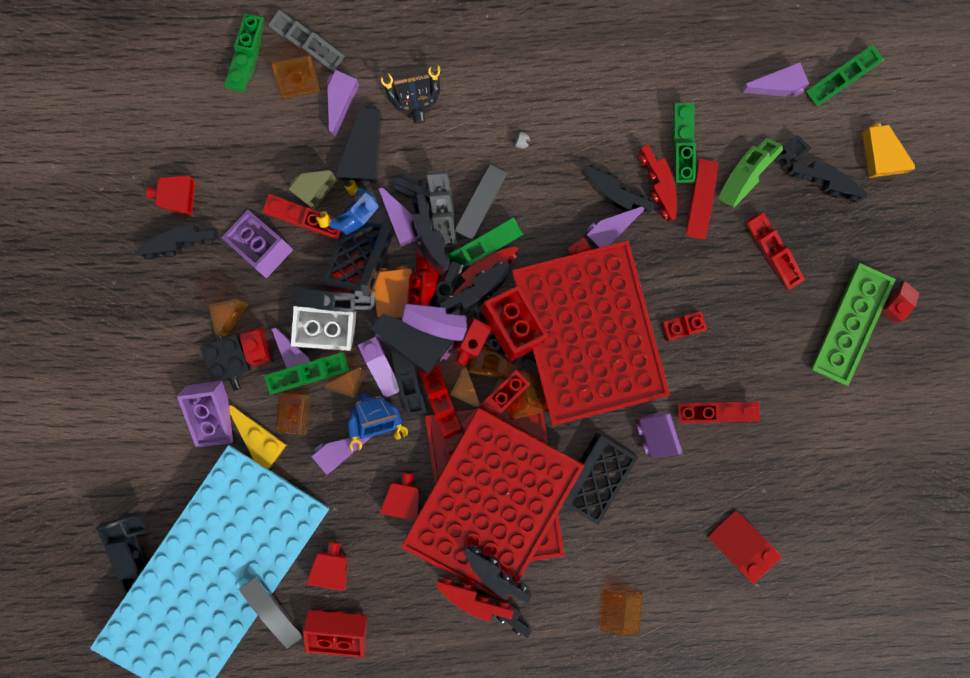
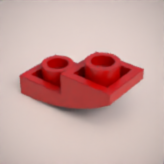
(683, 326)

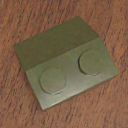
(313, 187)

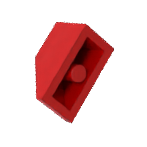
(900, 303)

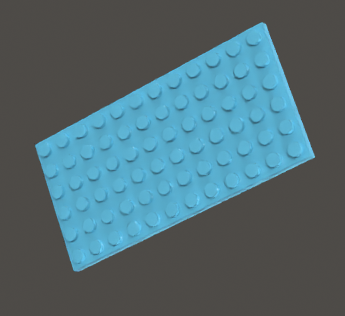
(186, 602)

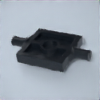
(225, 359)

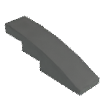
(306, 41)
(481, 202)
(442, 207)
(271, 612)

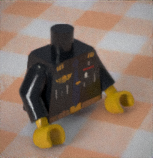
(414, 94)

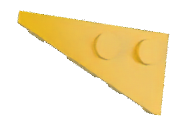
(260, 442)

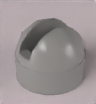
(521, 140)

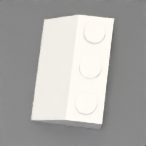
(322, 328)

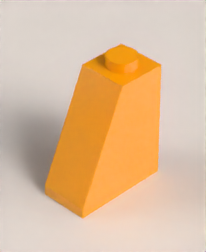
(885, 152)

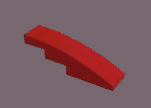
(702, 199)
(774, 250)
(441, 403)

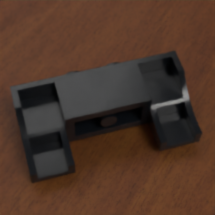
(123, 547)

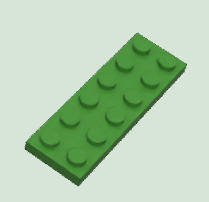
(852, 324)

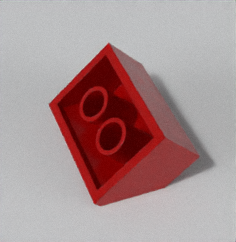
(514, 323)
(335, 633)

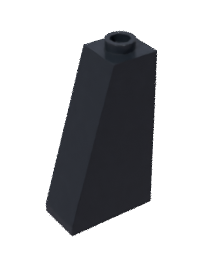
(362, 149)
(411, 343)

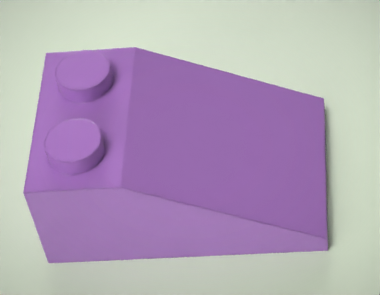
(257, 243)
(207, 413)
(658, 435)

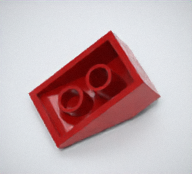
(744, 547)

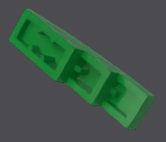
(845, 75)
(306, 373)

